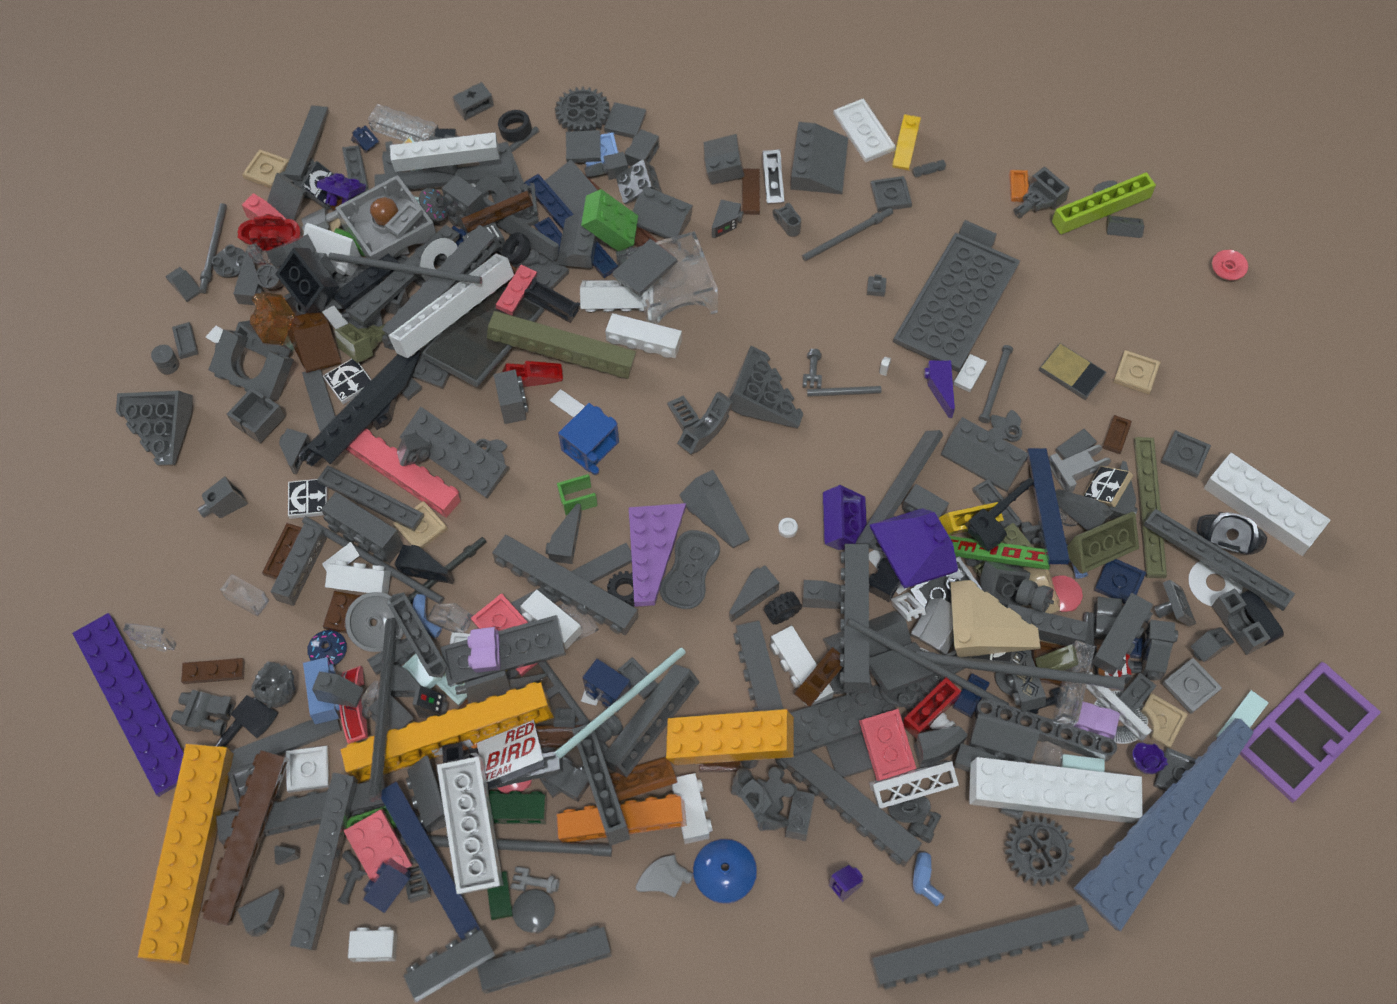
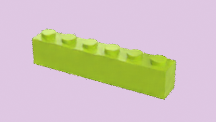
(1103, 203)

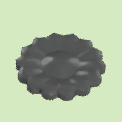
(1101, 186)

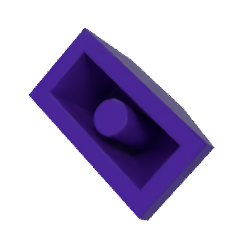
(846, 882)

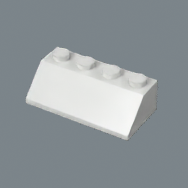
(608, 296)

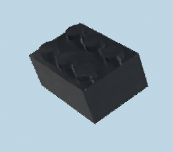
(307, 280)

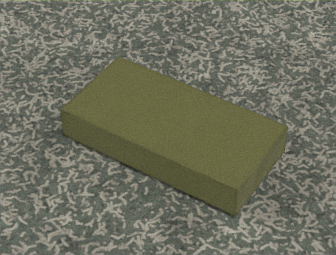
(1059, 659)

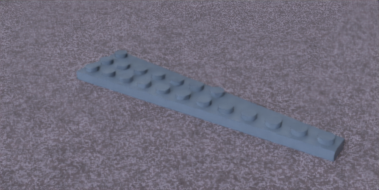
(1137, 860)

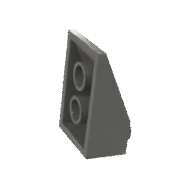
(723, 159)

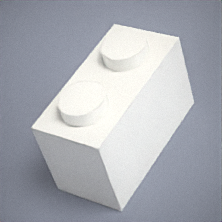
(372, 945)

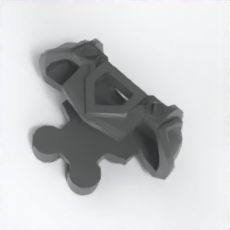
(764, 796)

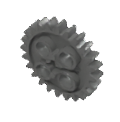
(582, 110)
(1054, 842)

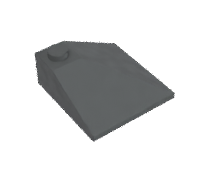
(942, 586)

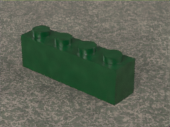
(518, 807)

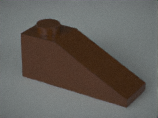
(819, 677)

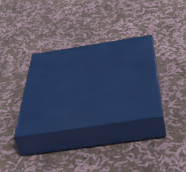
(1119, 580)

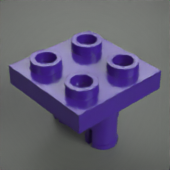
(341, 186)

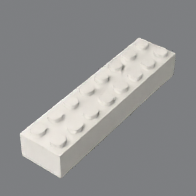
(1055, 790)

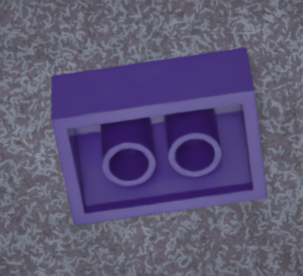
(843, 516)

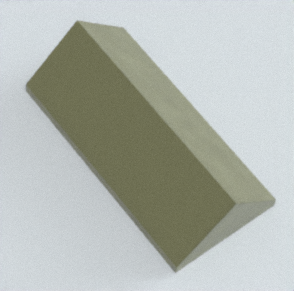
(1104, 543)

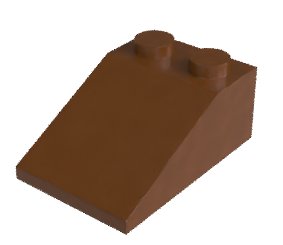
(313, 342)

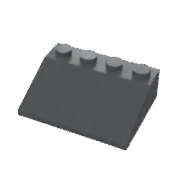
(819, 159)

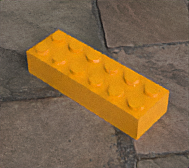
(730, 737)

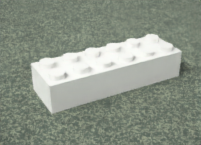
(1266, 504)
(469, 825)

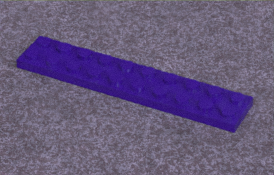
(132, 702)

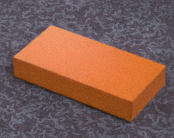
(1018, 184)

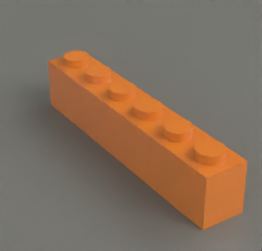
(639, 817)

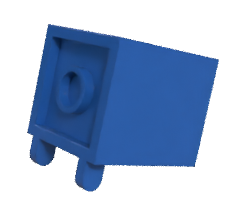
(589, 437)

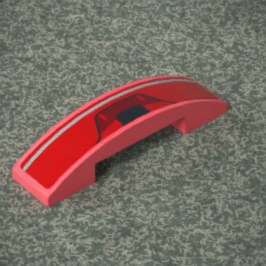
(352, 720)

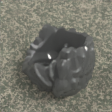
(274, 685)

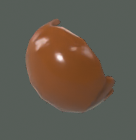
(383, 210)

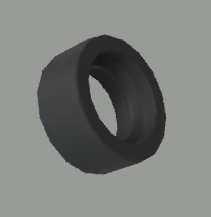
(512, 117)

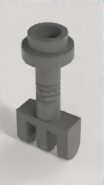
(813, 355)

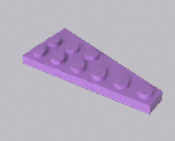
(652, 541)

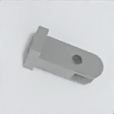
(1076, 467)

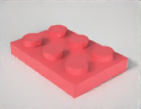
(887, 744)
(376, 843)

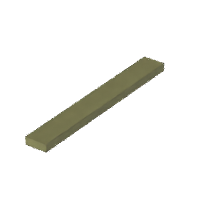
(1149, 501)

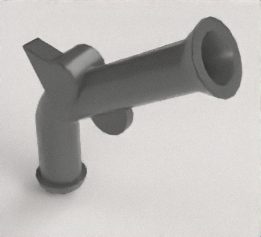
(351, 877)

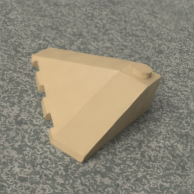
(985, 625)

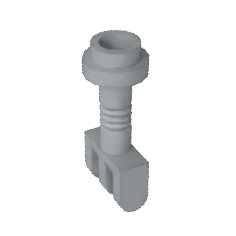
(551, 884)

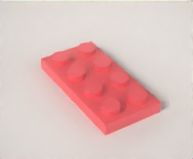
(501, 615)

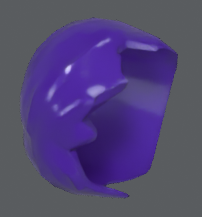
(1149, 758)

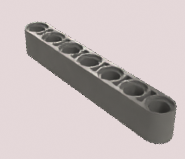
(1055, 728)

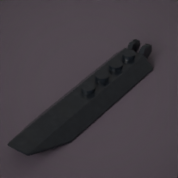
(360, 411)

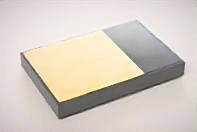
(1072, 371)

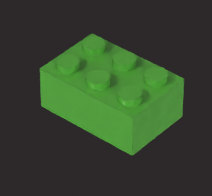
(609, 220)

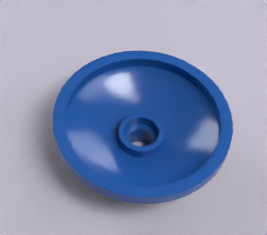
(725, 885)

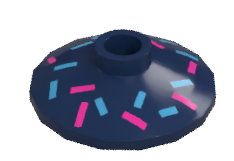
(334, 652)

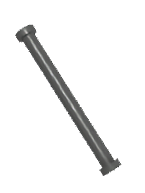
(985, 416)

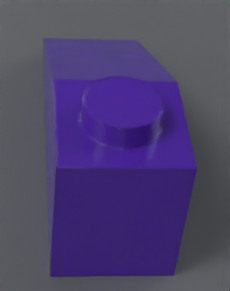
(941, 384)

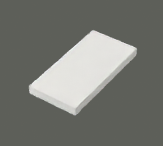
(864, 130)

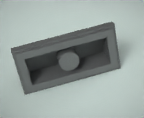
(1125, 226)
(978, 234)

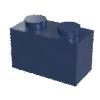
(386, 885)

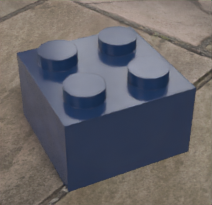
(605, 684)

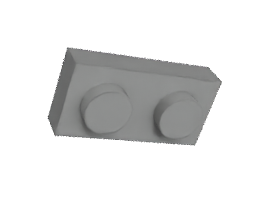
(404, 219)

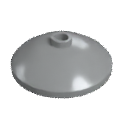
(358, 618)

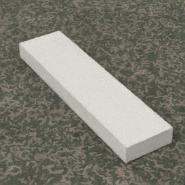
(1127, 717)

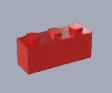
(933, 705)

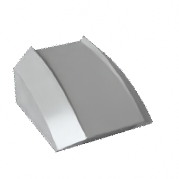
(936, 626)

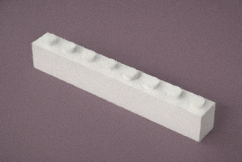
(450, 306)

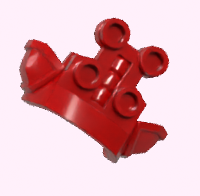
(268, 231)

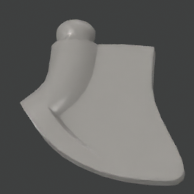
(664, 876)

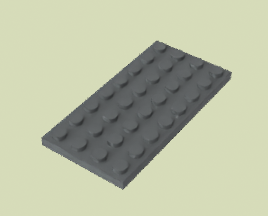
(956, 301)

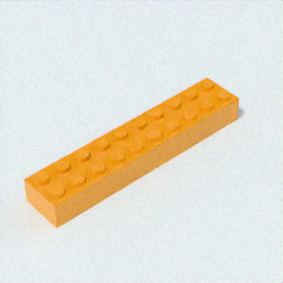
(471, 723)
(186, 855)

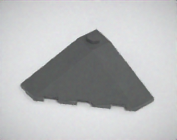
(760, 393)
(158, 420)

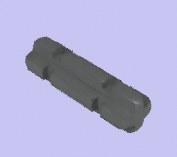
(929, 168)

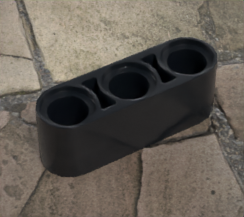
(1258, 611)

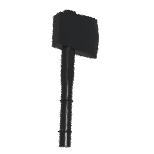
(984, 525)
(252, 716)

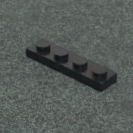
(363, 283)

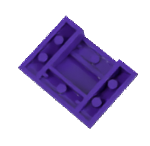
(916, 546)

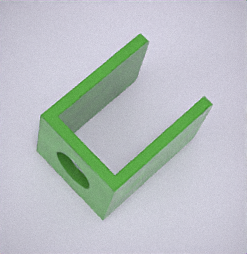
(575, 485)

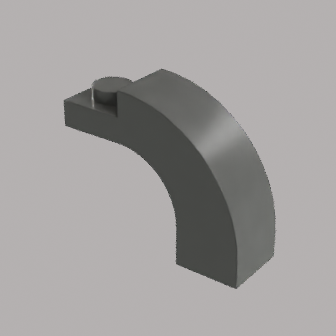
(701, 433)

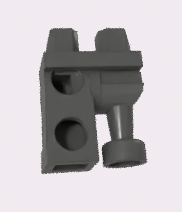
(198, 708)

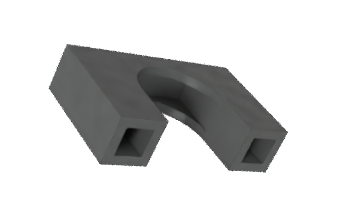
(227, 365)

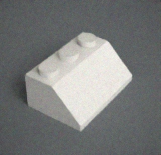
(328, 241)

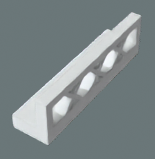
(908, 777)

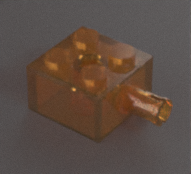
(271, 317)

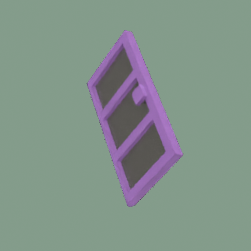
(1308, 731)

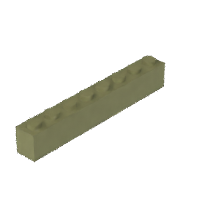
(561, 344)

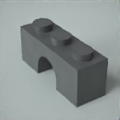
(1231, 611)

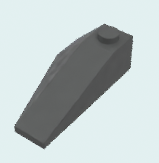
(711, 504)

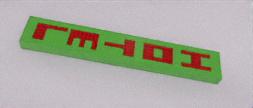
(1002, 553)

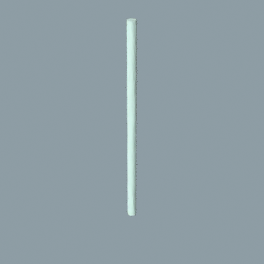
(619, 703)

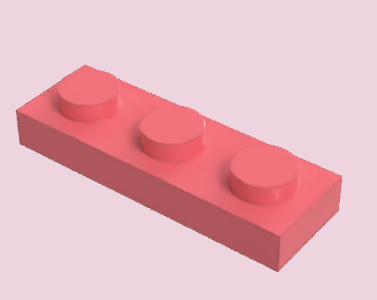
(515, 290)

